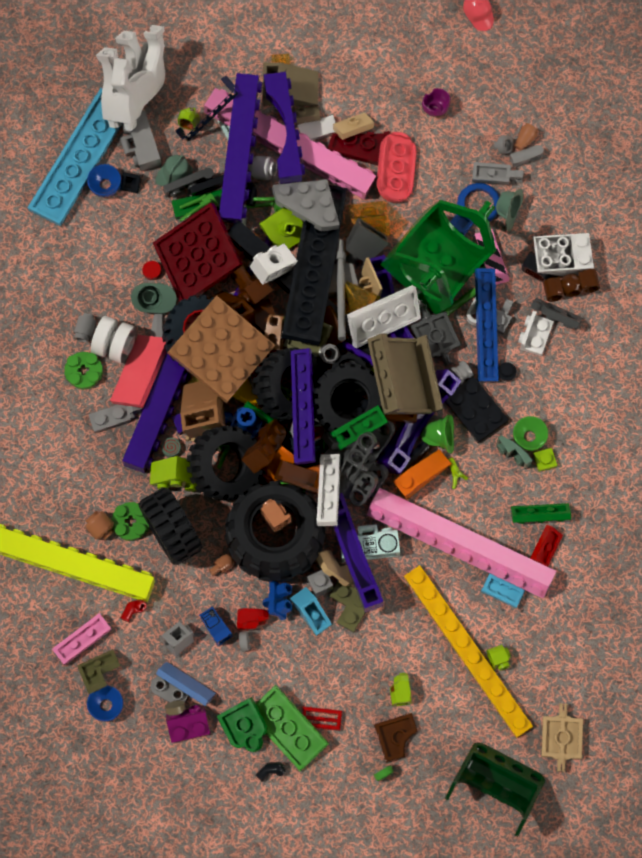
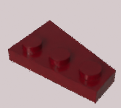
(359, 147)

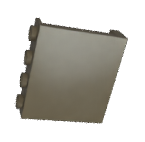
(405, 375)

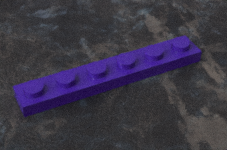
(302, 406)

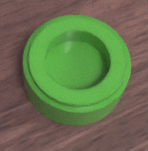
(383, 773)

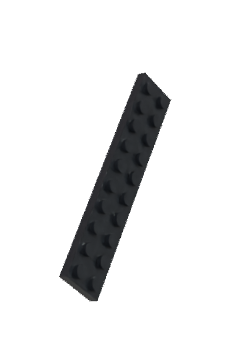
(312, 278)

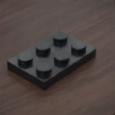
(476, 409)

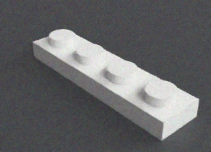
(328, 490)

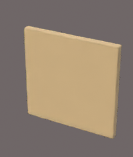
(370, 279)

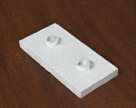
(384, 316)

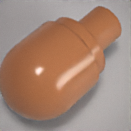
(222, 564)

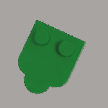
(244, 725)

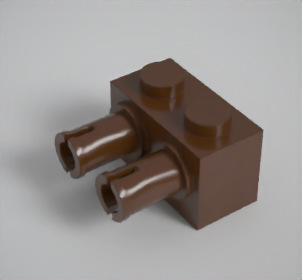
(250, 288)

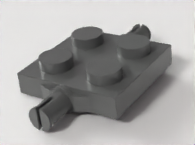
(439, 334)

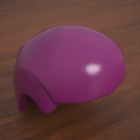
(438, 98)

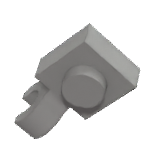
(503, 318)

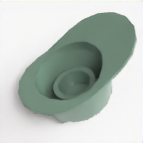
(173, 169)
(508, 206)
(153, 298)

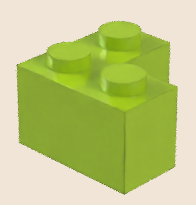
(171, 473)

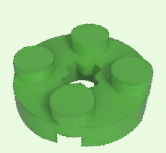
(75, 363)
(123, 529)

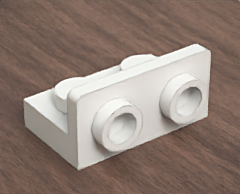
(536, 334)

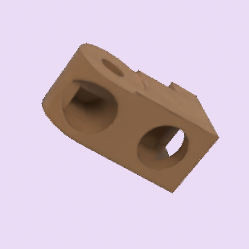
(274, 330)

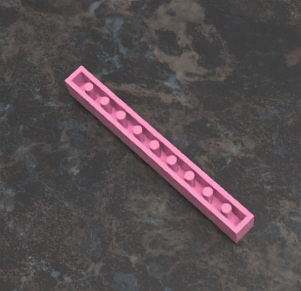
(314, 154)
(461, 543)

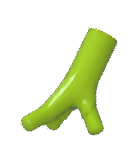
(456, 473)

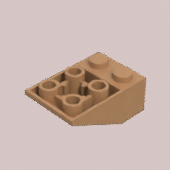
(200, 410)

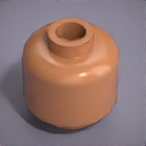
(99, 525)

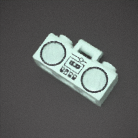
(380, 544)

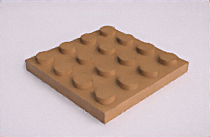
(221, 349)

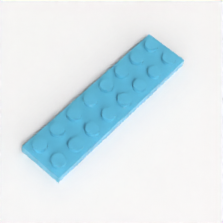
(73, 165)

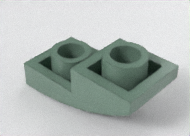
(509, 448)

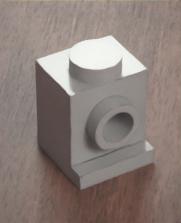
(178, 638)

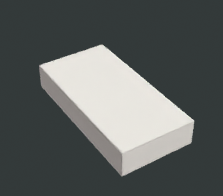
(318, 129)

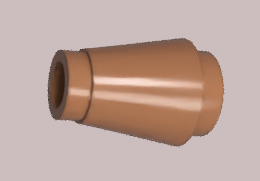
(526, 136)

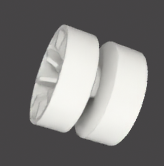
(113, 339)

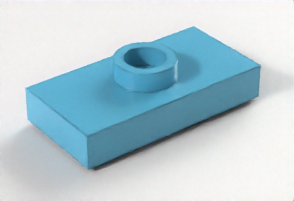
(503, 591)

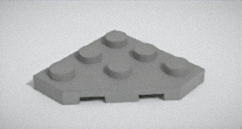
(309, 202)

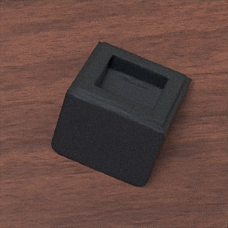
(131, 181)

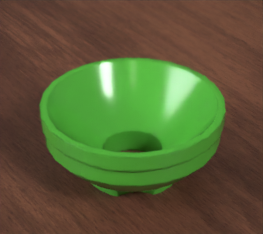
(534, 425)

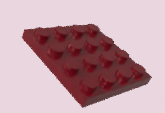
(197, 253)

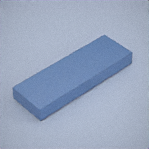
(185, 683)

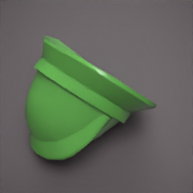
(440, 433)

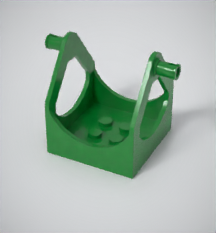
(438, 256)

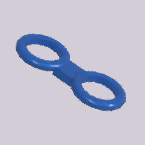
(462, 223)

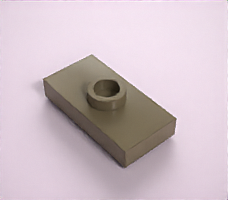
(307, 114)

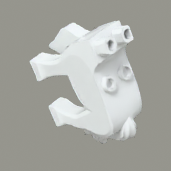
(132, 80)

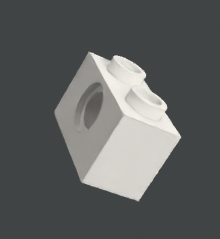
(273, 263)

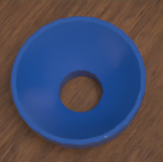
(101, 173)
(106, 693)

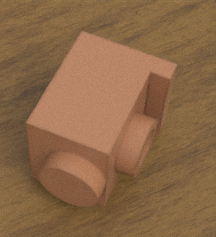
(275, 515)

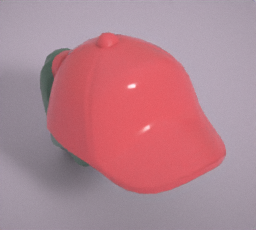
(479, 13)

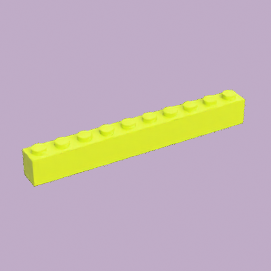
(75, 565)

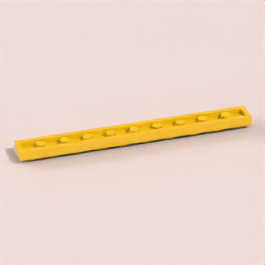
(468, 651)

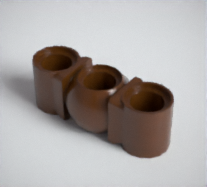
(571, 285)

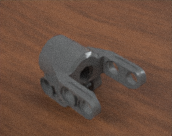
(361, 468)

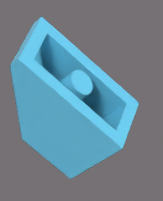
(311, 611)

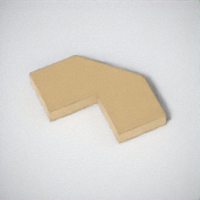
(331, 568)

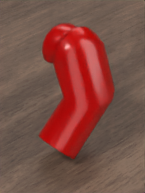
(132, 608)

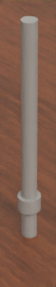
(340, 259)

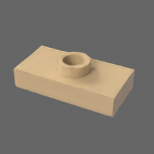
(353, 125)

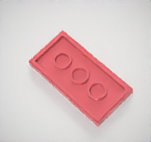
(139, 371)

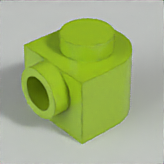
(499, 657)

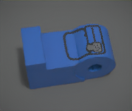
(215, 626)

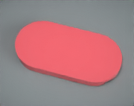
(396, 167)

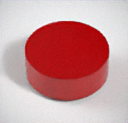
(151, 270)

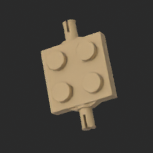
(562, 737)

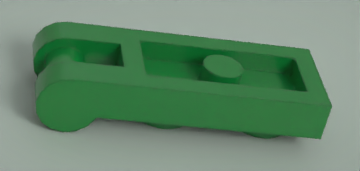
(364, 423)

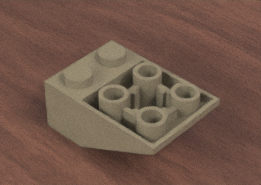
(303, 83)

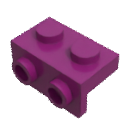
(188, 725)

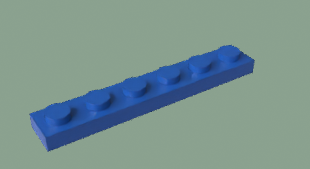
(486, 325)

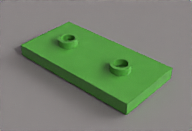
(290, 728)

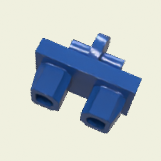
(277, 599)

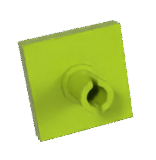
(282, 228)

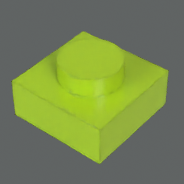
(545, 460)

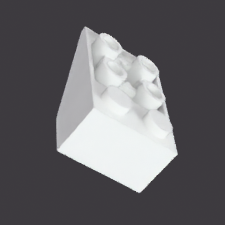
(563, 254)

